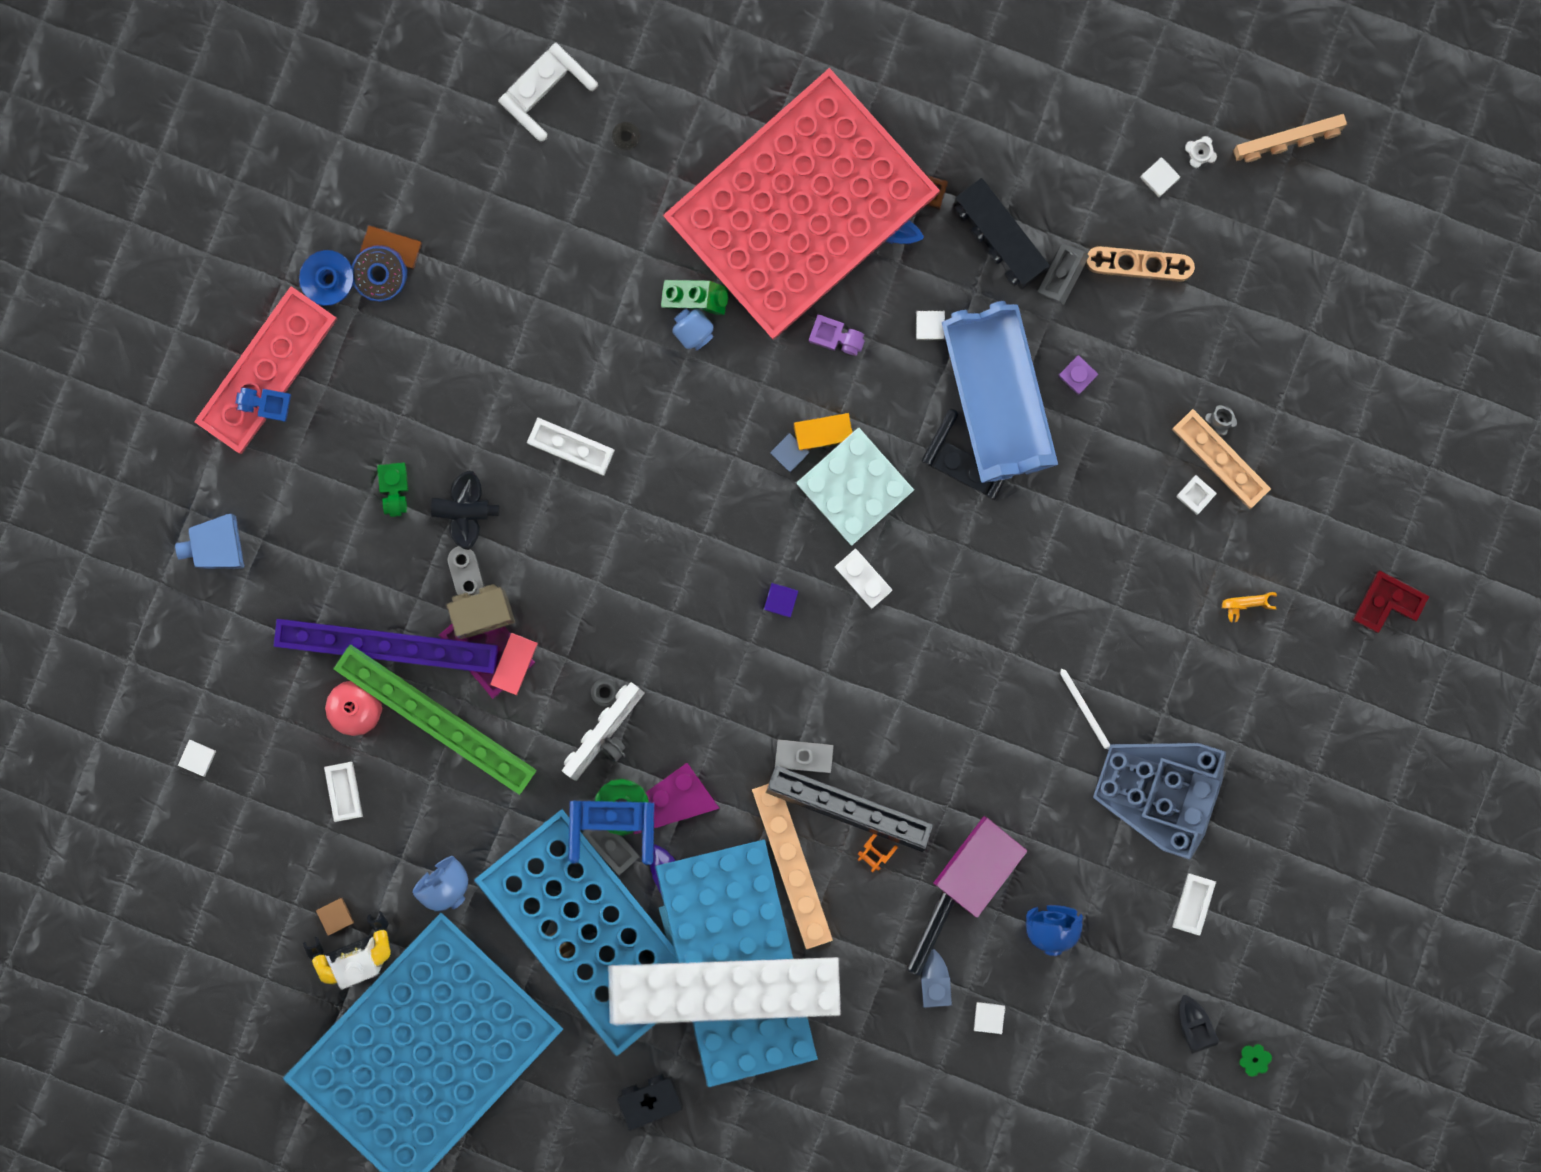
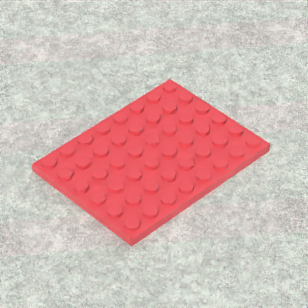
(801, 203)

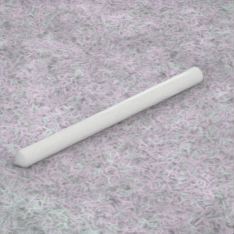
(1085, 709)

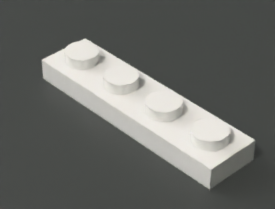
(609, 722)

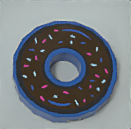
(395, 273)

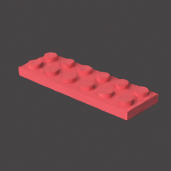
(267, 363)

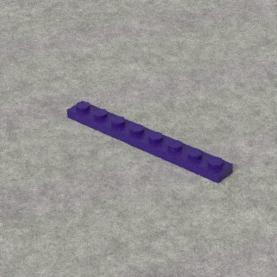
(386, 645)

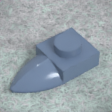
(935, 982)

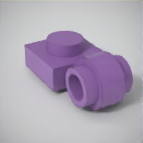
(828, 333)

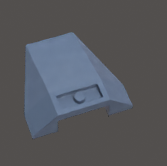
(1163, 791)

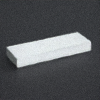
(570, 446)

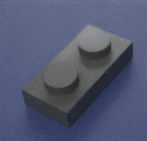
(1063, 274)
(612, 848)

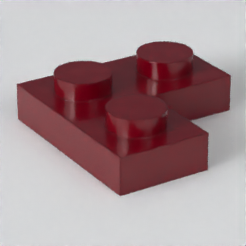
(1387, 595)

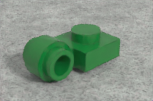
(393, 480)

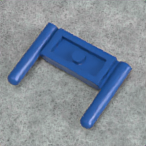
(611, 816)

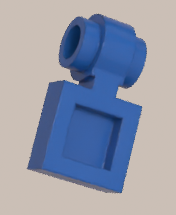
(271, 405)

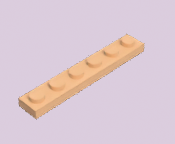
(793, 868)

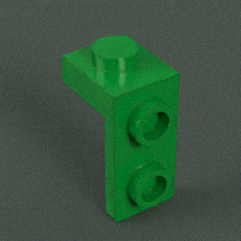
(695, 295)

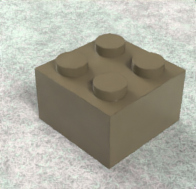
(480, 612)

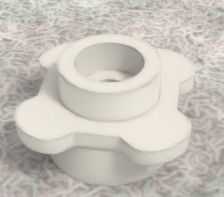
(1201, 144)

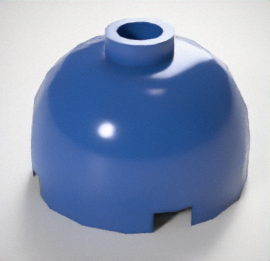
(1054, 929)

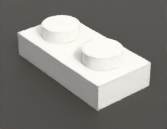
(863, 578)

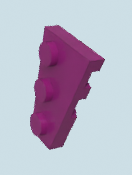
(679, 797)

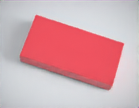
(514, 664)

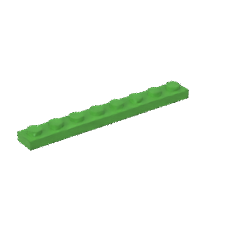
(435, 719)

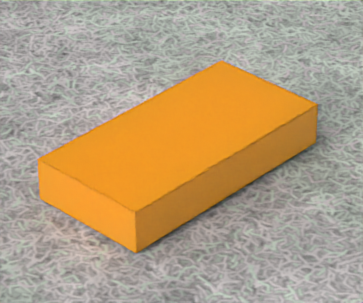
(822, 431)

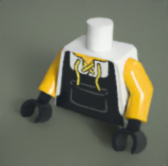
(355, 961)

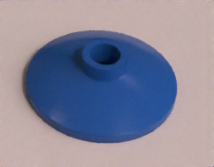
(314, 275)

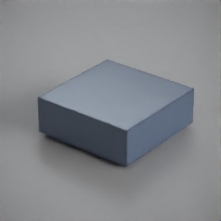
(788, 453)

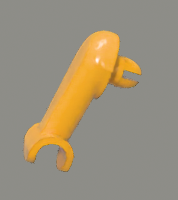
(1235, 604)

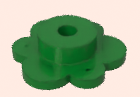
(1263, 1059)

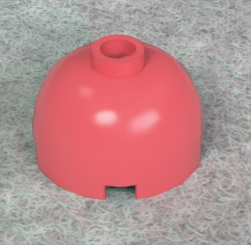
(357, 721)

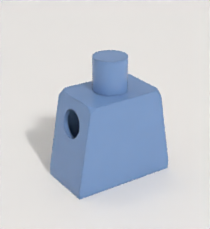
(213, 544)

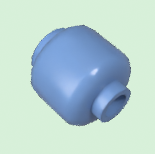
(693, 329)

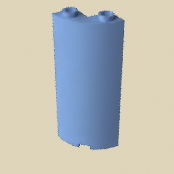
(999, 392)

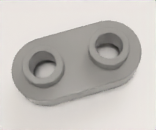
(464, 573)

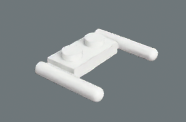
(538, 82)

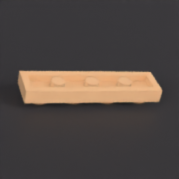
(1301, 135)
(1221, 459)

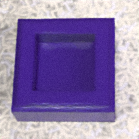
(781, 600)

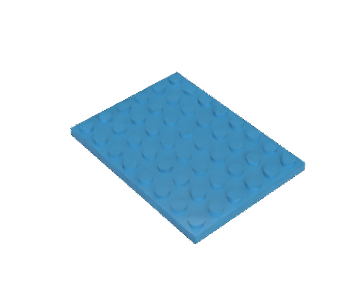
(423, 1052)

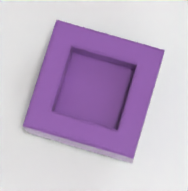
(1078, 375)

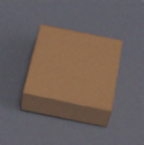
(335, 916)

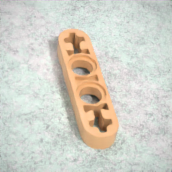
(1139, 269)

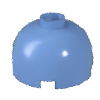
(443, 887)

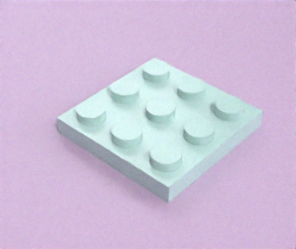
(855, 486)

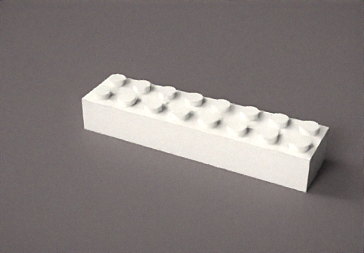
(724, 990)

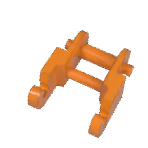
(867, 859)

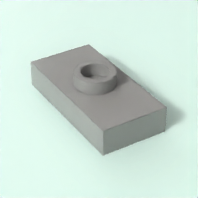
(804, 756)

